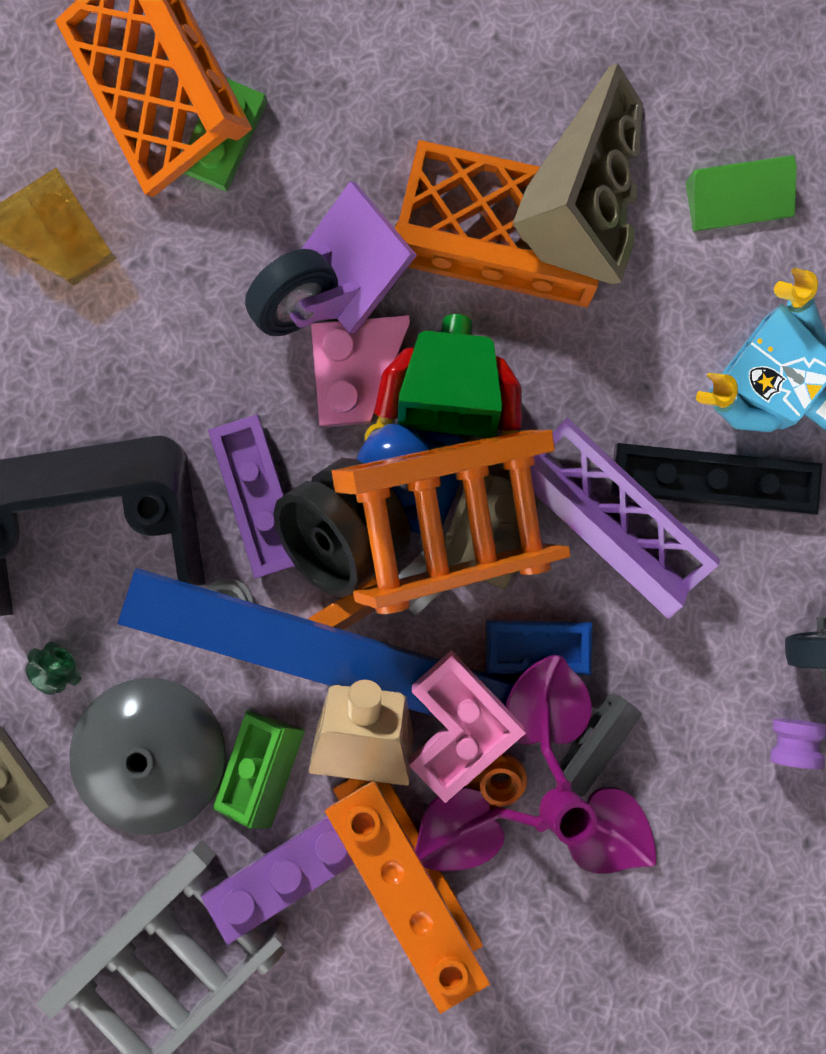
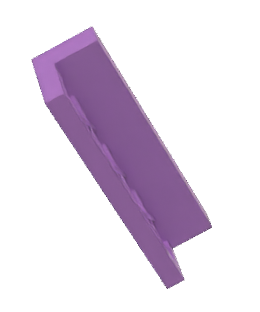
(608, 534)

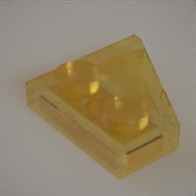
(53, 229)

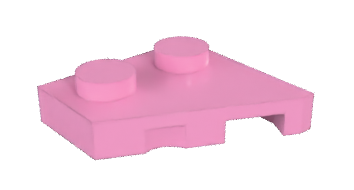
(352, 365)

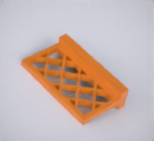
(194, 64)
(481, 259)

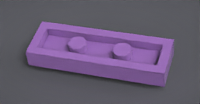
(252, 490)
(276, 880)

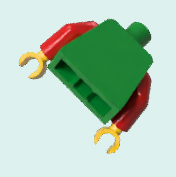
(450, 385)

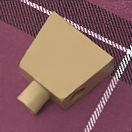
(363, 735)

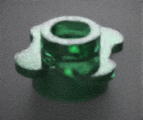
(51, 669)

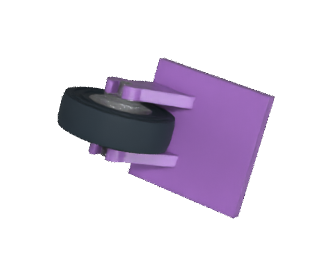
(337, 272)

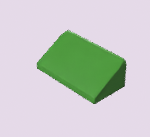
(742, 193)
(258, 770)

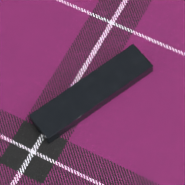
(722, 478)

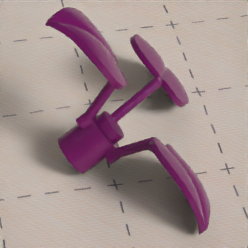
(601, 834)

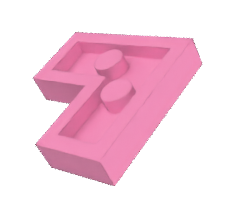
(473, 732)

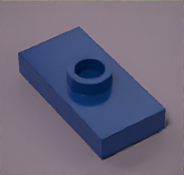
(520, 644)

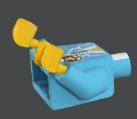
(778, 368)

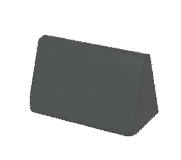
(598, 742)

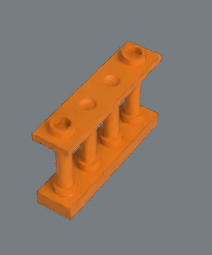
(422, 475)
(412, 898)

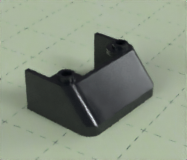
(144, 471)

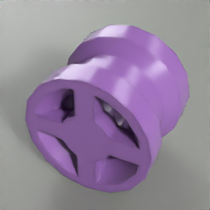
(798, 743)

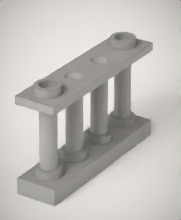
(116, 952)

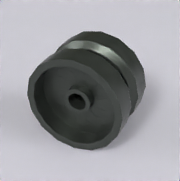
(329, 532)

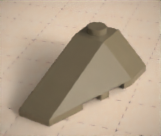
(580, 194)

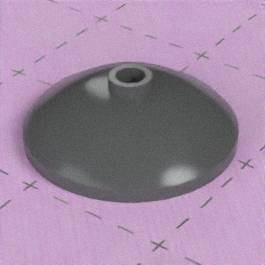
(175, 736)

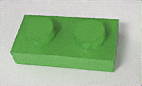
(223, 161)

